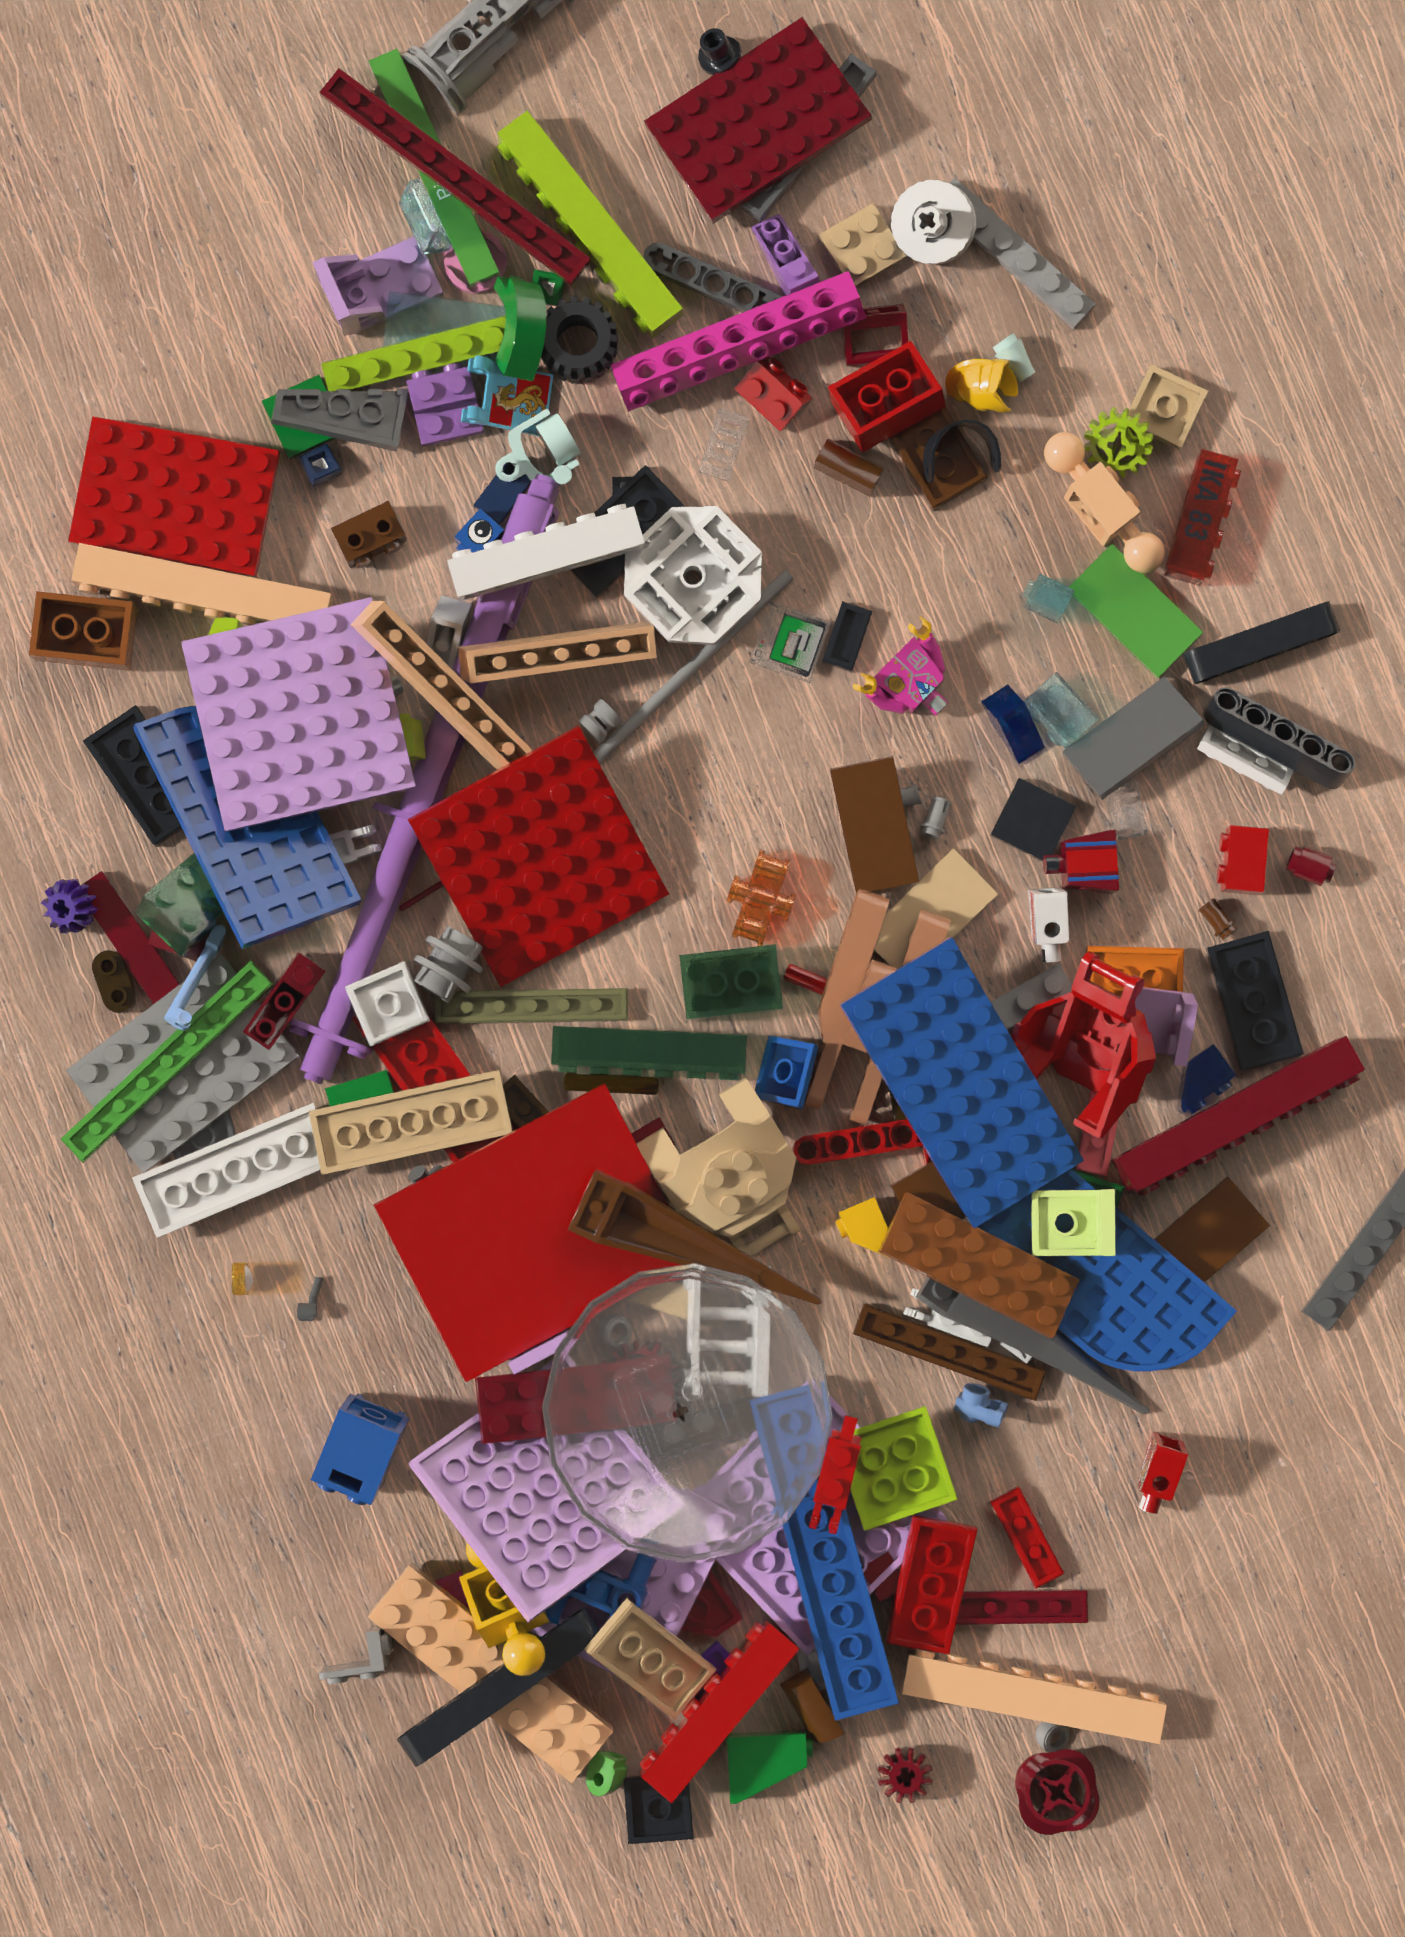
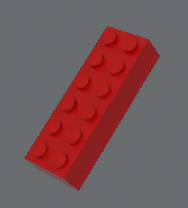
(717, 1711)

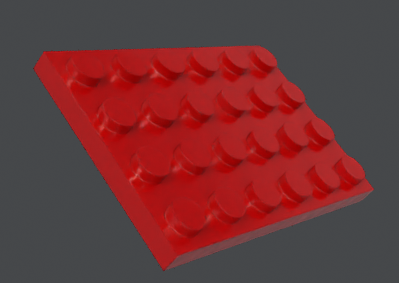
(174, 496)

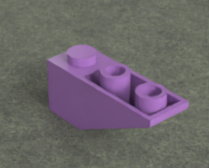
(784, 255)

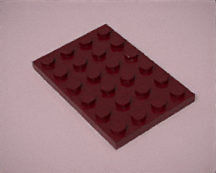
(758, 120)

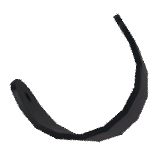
(983, 430)

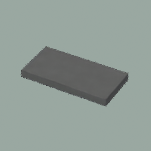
(1133, 738)

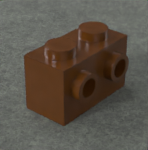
(369, 535)

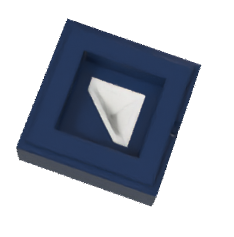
(320, 465)

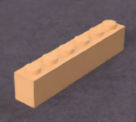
(556, 652)

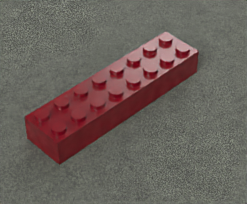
(1238, 1114)

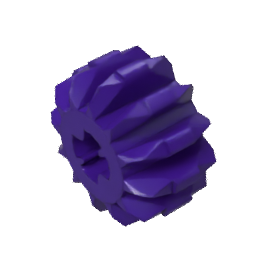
(69, 906)

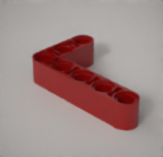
(855, 1146)

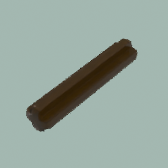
(614, 1083)

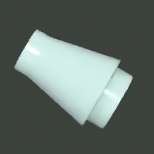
(1015, 352)

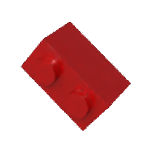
(1243, 860)

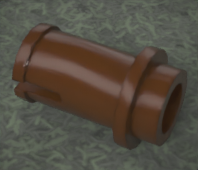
(1218, 919)

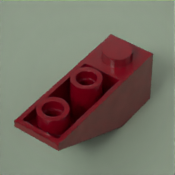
(283, 1000)

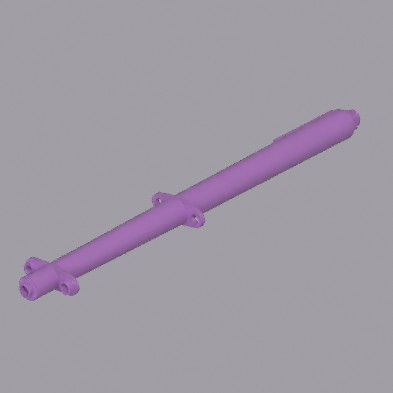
(490, 622)

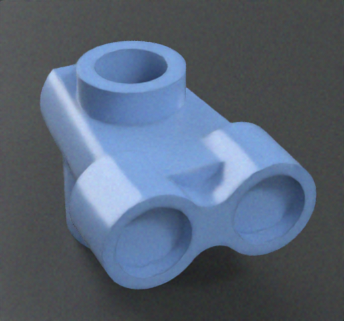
(976, 1406)

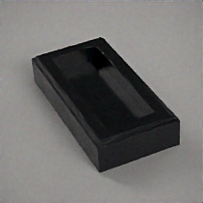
(847, 636)

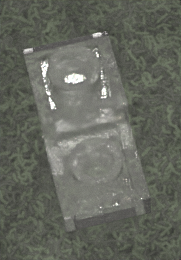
(1127, 811)

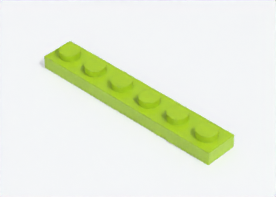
(414, 355)

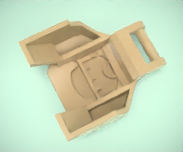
(733, 1176)

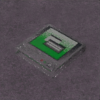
(790, 642)

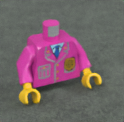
(909, 676)

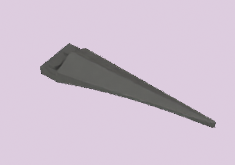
(1056, 1352)

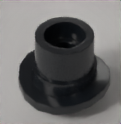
(718, 52)

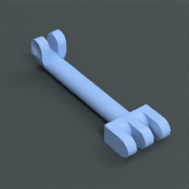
(176, 1014)

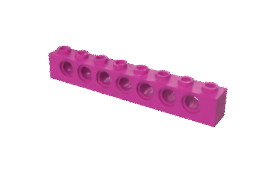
(738, 341)

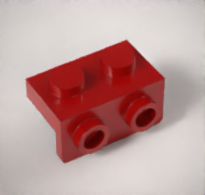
(773, 392)

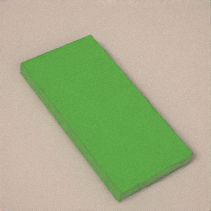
(1135, 611)

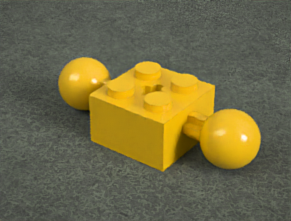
(501, 1621)

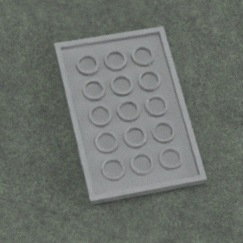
(201, 1092)

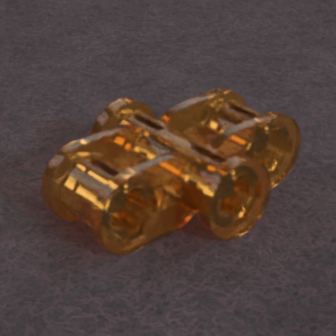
(765, 888)

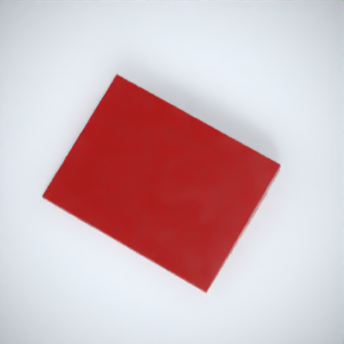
(494, 1235)

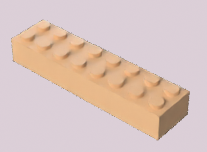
(446, 1640)

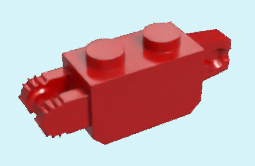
(837, 1473)

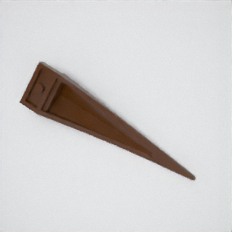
(632, 1220)

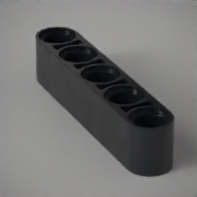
(1262, 642)
(1279, 738)

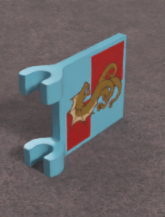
(508, 399)

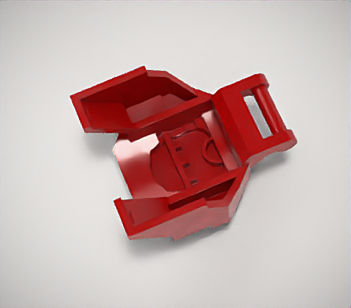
(1092, 1041)

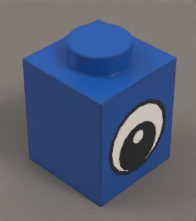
(477, 532)

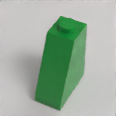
(764, 1759)

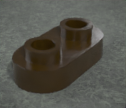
(114, 981)

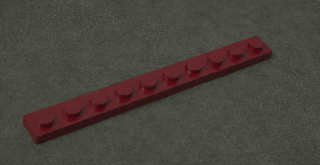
(455, 176)

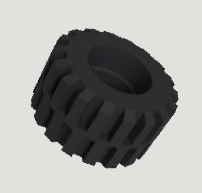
(591, 363)

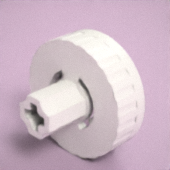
(936, 200)

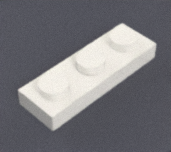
(1245, 760)

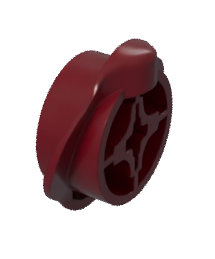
(1030, 1770)

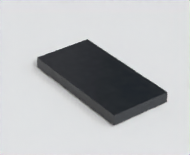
(650, 502)
(132, 775)
(1254, 1001)

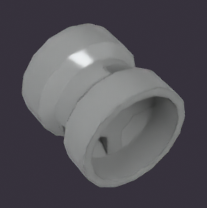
(605, 716)

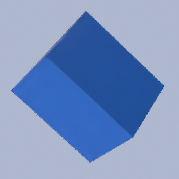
(785, 1071)

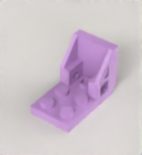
(361, 288)

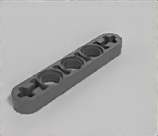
(703, 273)

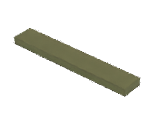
(533, 1006)

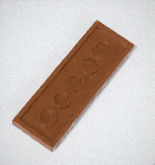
(978, 1265)

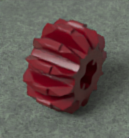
(894, 1771)

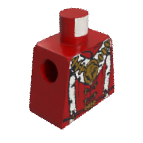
(1166, 1459)

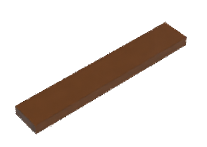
(949, 1352)

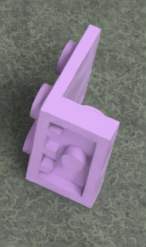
(1170, 1020)

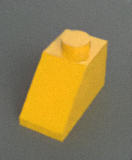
(863, 1225)

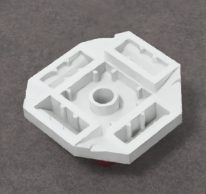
(702, 542)

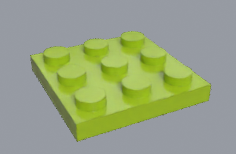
(899, 1469)

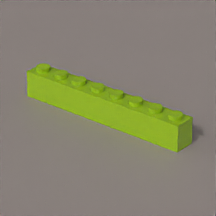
(589, 224)

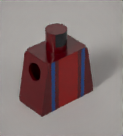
(1087, 863)

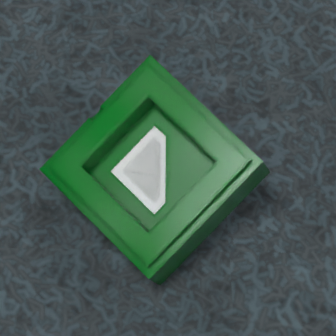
(551, 286)

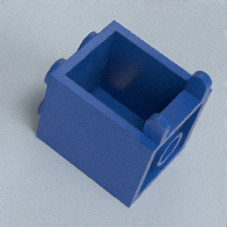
(359, 1449)

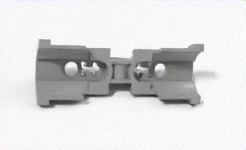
(462, 72)

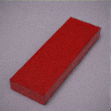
(1027, 1537)

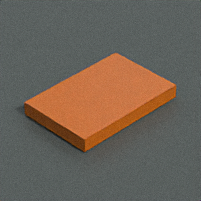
(1157, 966)

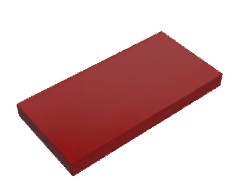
(931, 1584)

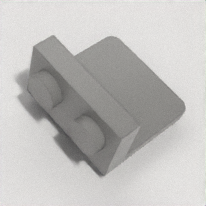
(379, 1648)

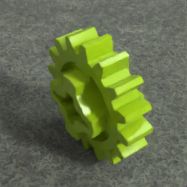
(1130, 443)

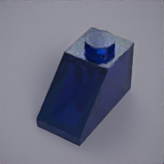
(1013, 723)

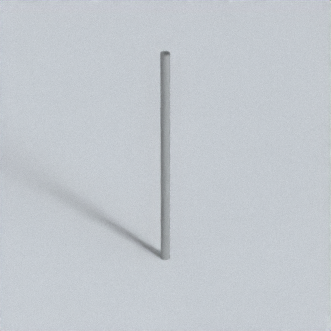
(686, 672)

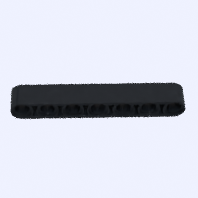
(495, 1691)

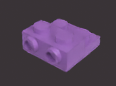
(439, 404)

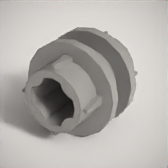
(448, 964)

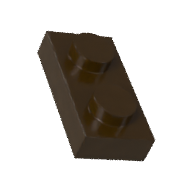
(521, 1103)

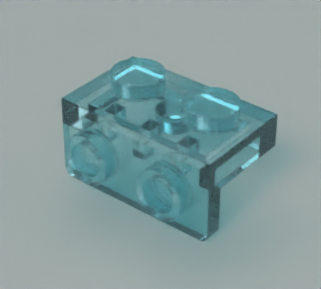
(423, 219)
(1060, 711)

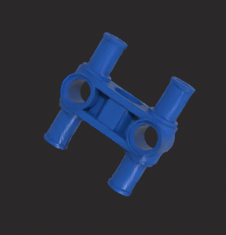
(605, 1589)

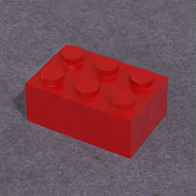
(886, 396)

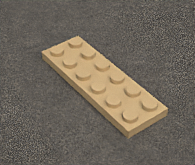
(410, 1122)

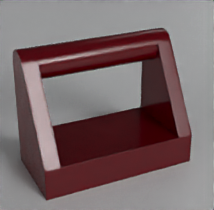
(875, 318)

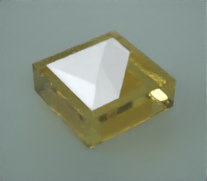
(241, 1278)

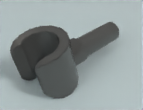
(308, 1311)

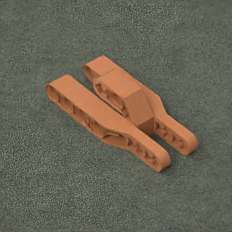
(846, 981)

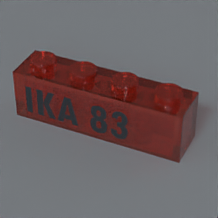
(1201, 517)

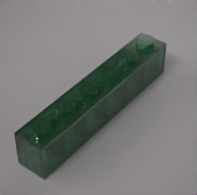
(648, 1051)

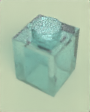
(1047, 598)

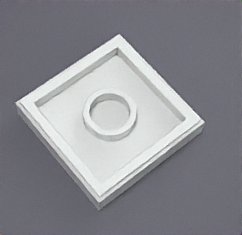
(387, 1003)

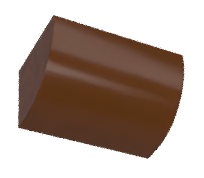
(848, 467)
(812, 1707)

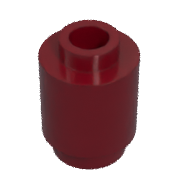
(1311, 865)

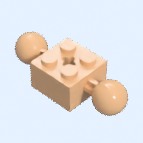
(1103, 503)

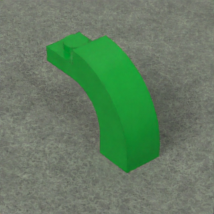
(524, 327)

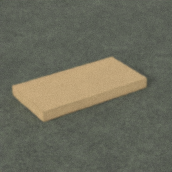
(948, 890)
(650, 1659)

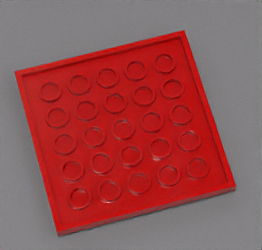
(538, 856)

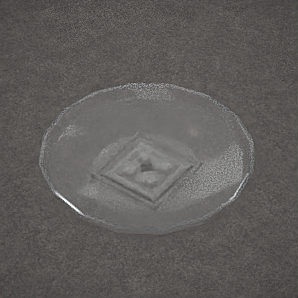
(751, 1421)

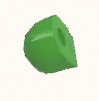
(606, 1772)

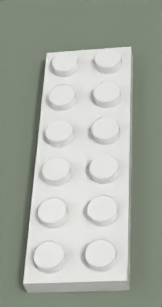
(229, 1172)

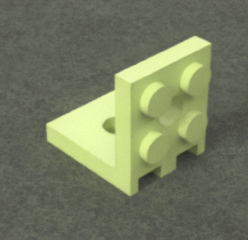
(1092, 1217)

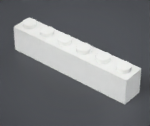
(545, 553)

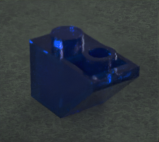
(1203, 1075)

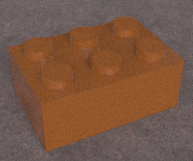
(83, 631)

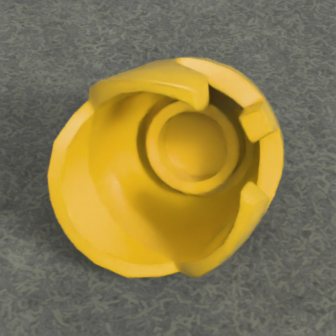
(978, 381)

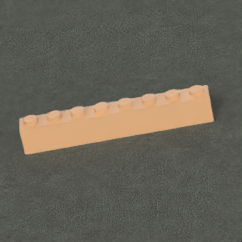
(190, 587)
(439, 685)
(1033, 1697)

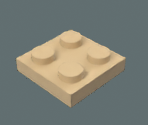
(862, 245)
(1167, 405)

